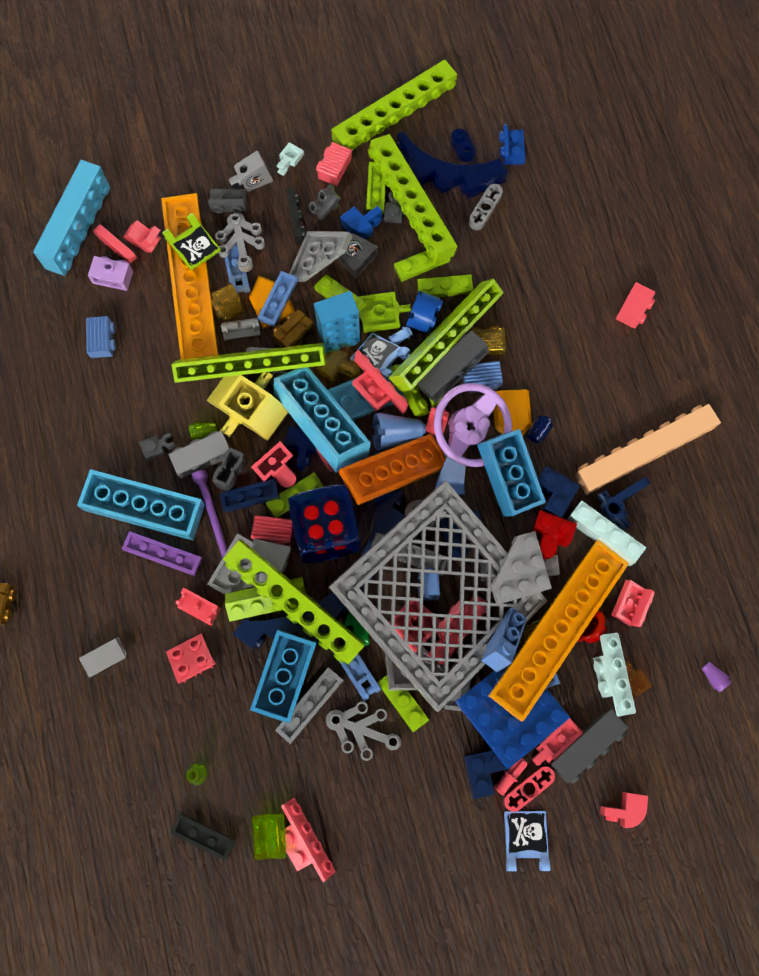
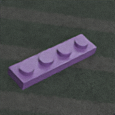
(162, 553)

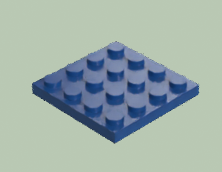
(504, 732)

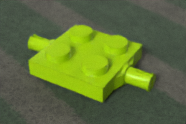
(381, 312)

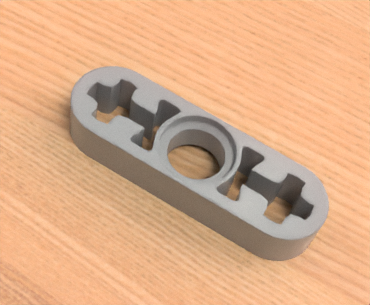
(485, 213)

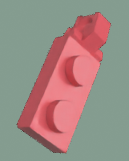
(557, 742)

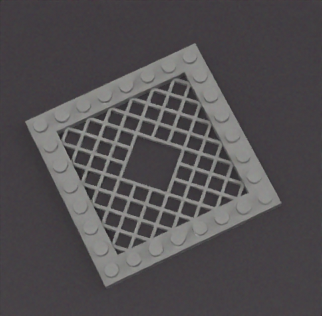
(347, 589)

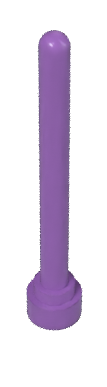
(200, 478)

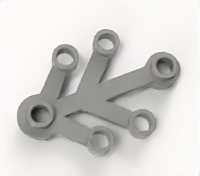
(236, 222)
(359, 729)

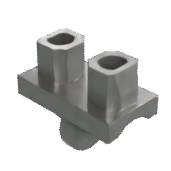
(326, 201)

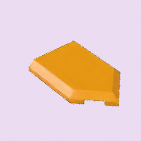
(259, 296)
(519, 408)

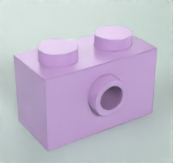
(110, 273)

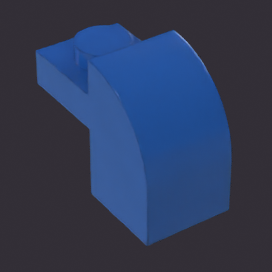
(361, 225)

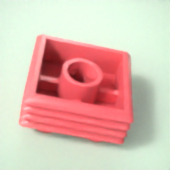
(413, 634)

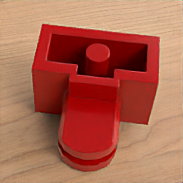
(552, 532)

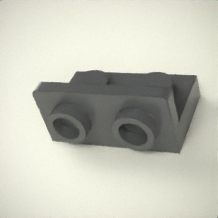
(228, 200)

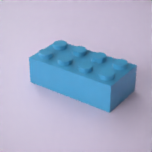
(338, 321)
(511, 473)
(283, 676)

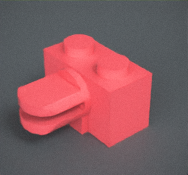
(274, 465)

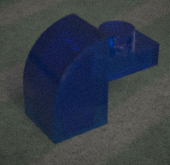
(298, 441)

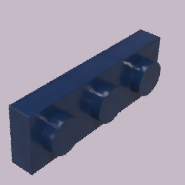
(250, 495)

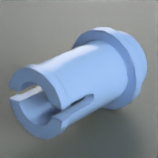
(401, 335)

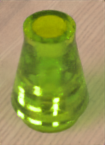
(201, 429)
(200, 772)

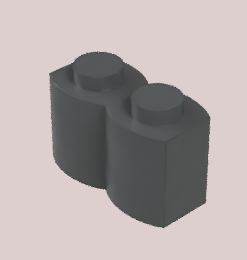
(232, 465)

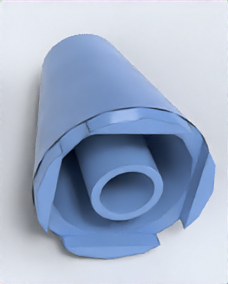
(395, 430)

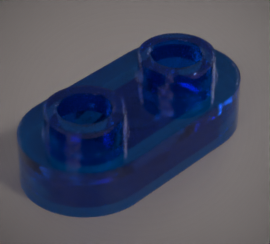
(462, 143)

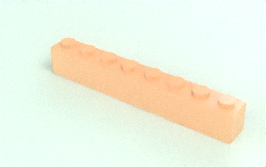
(646, 449)

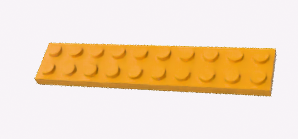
(189, 287)
(558, 631)

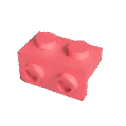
(633, 604)

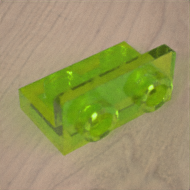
(269, 836)

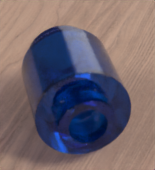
(539, 429)

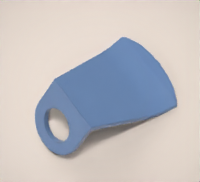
(454, 474)

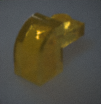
(338, 362)

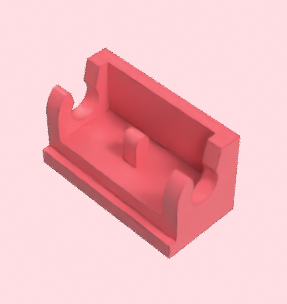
(198, 607)

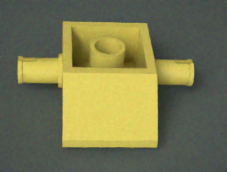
(262, 413)

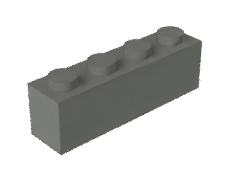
(453, 366)
(587, 747)

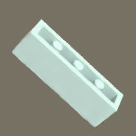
(600, 528)

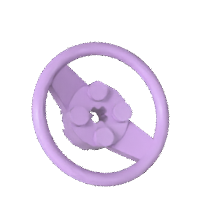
(475, 415)

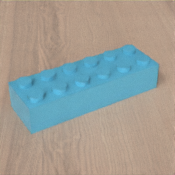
(72, 218)
(321, 418)
(141, 504)

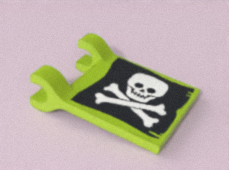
(194, 244)

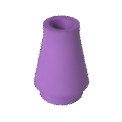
(716, 677)

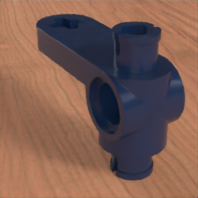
(617, 501)

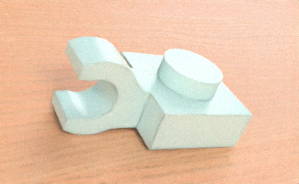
(289, 156)

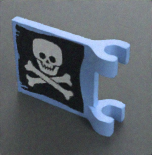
(382, 353)
(526, 838)

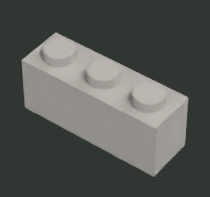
(199, 454)

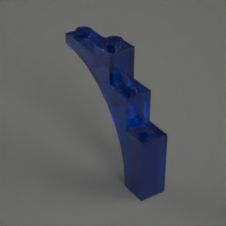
(445, 175)

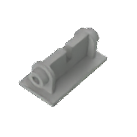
(240, 329)

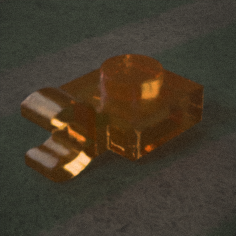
(638, 680)

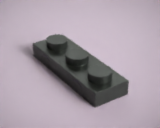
(296, 216)
(202, 836)

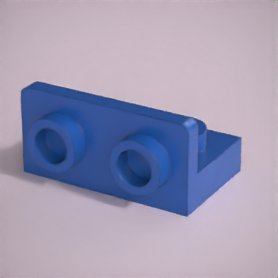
(512, 146)

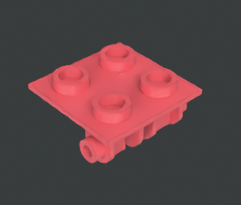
(190, 658)

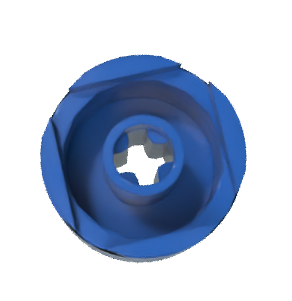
(424, 312)

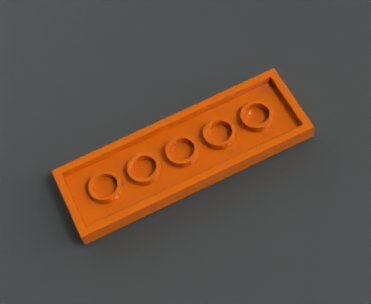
(393, 468)

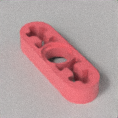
(114, 244)
(537, 774)

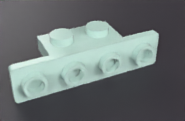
(613, 675)

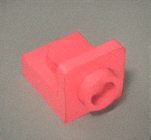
(430, 423)

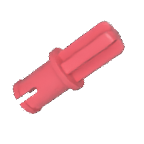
(510, 776)

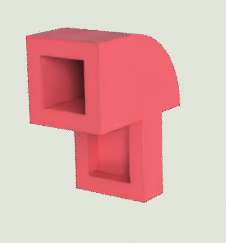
(142, 237)
(632, 810)

